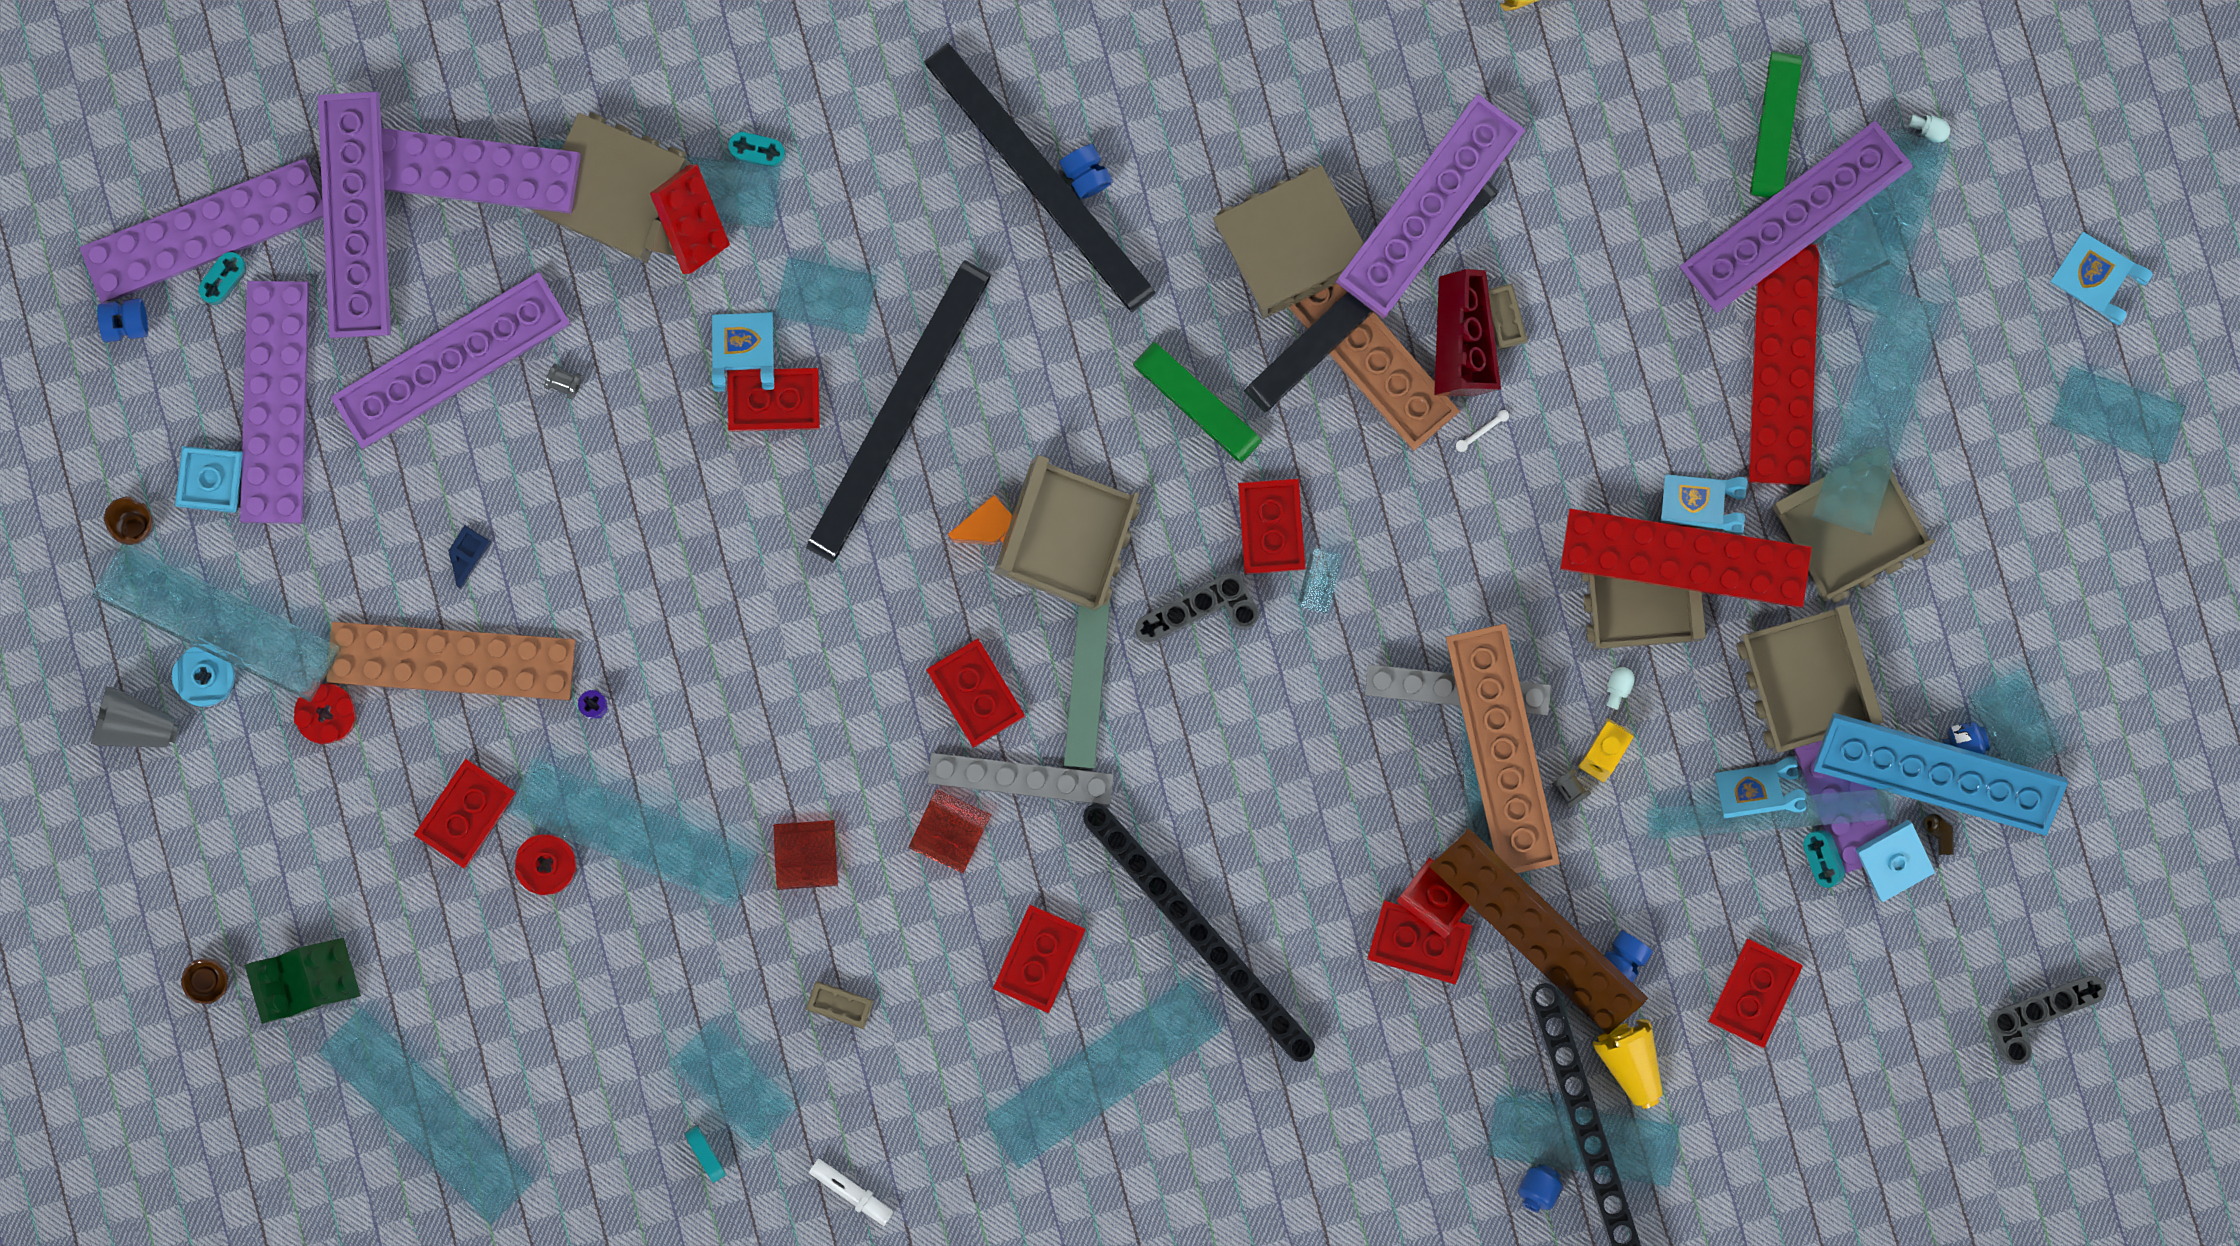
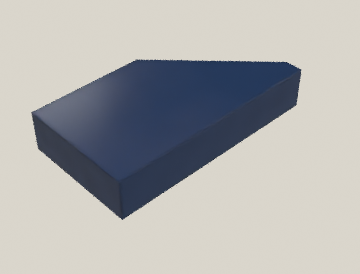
(466, 554)

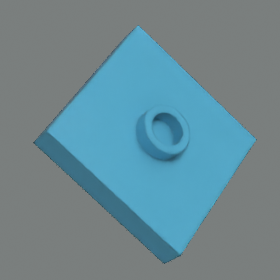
(209, 479)
(1895, 861)

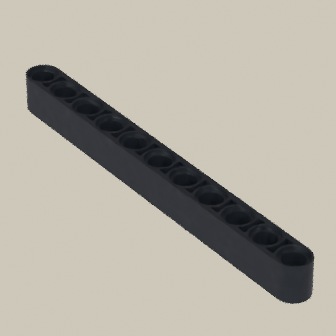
(1039, 177)
(1332, 329)
(898, 411)
(1193, 918)
(1594, 1127)

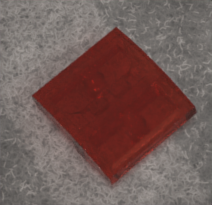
(949, 831)
(805, 855)

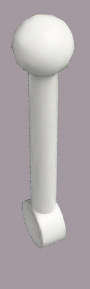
(1462, 445)

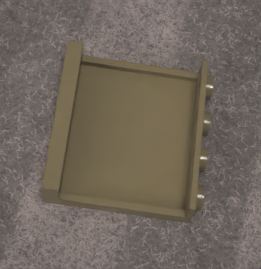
(615, 184)
(1290, 239)
(1067, 535)
(1849, 557)
(1640, 613)
(1806, 675)

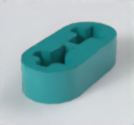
(758, 142)
(227, 284)
(1824, 858)
(705, 1154)

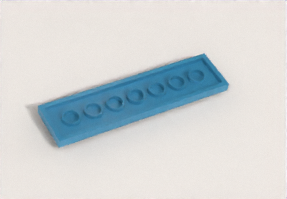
(1940, 774)

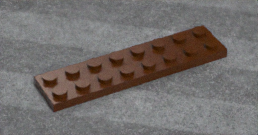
(1538, 931)

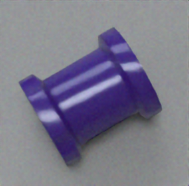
(593, 695)

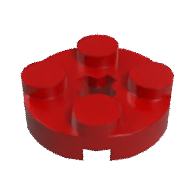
(331, 730)
(549, 847)

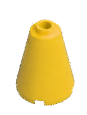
(1633, 1061)

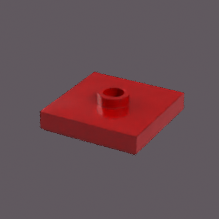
(1433, 900)

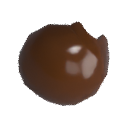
(128, 521)
(204, 980)

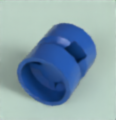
(1086, 172)
(133, 320)
(1628, 954)

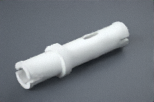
(852, 1193)

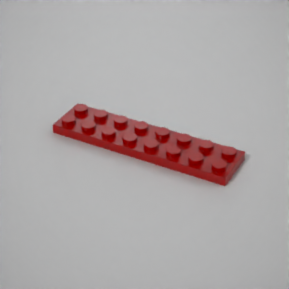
(1784, 372)
(1685, 558)

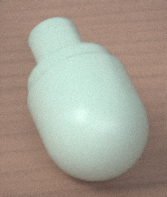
(1930, 127)
(1619, 686)

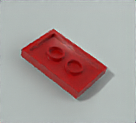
(690, 219)
(789, 406)
(1271, 526)
(975, 693)
(465, 813)
(1413, 946)
(1039, 959)
(1755, 993)

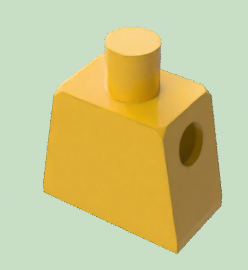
(1606, 750)

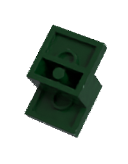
(302, 980)

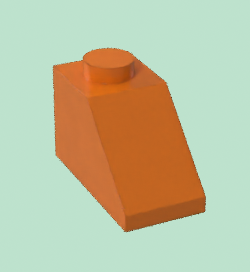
(984, 526)

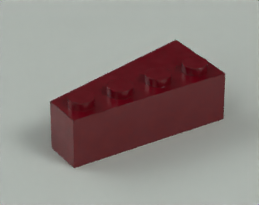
(1465, 336)

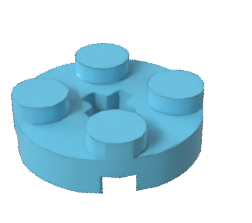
(192, 690)

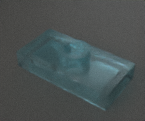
(1319, 580)

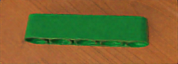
(1776, 124)
(1197, 402)

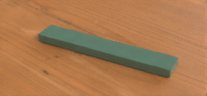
(1086, 687)

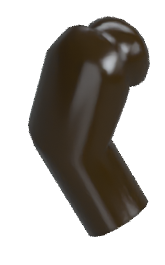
(1942, 831)

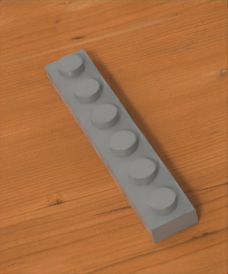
(1439, 688)
(1020, 779)

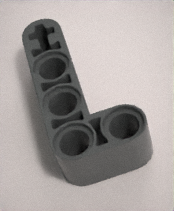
(1193, 614)
(2048, 1012)

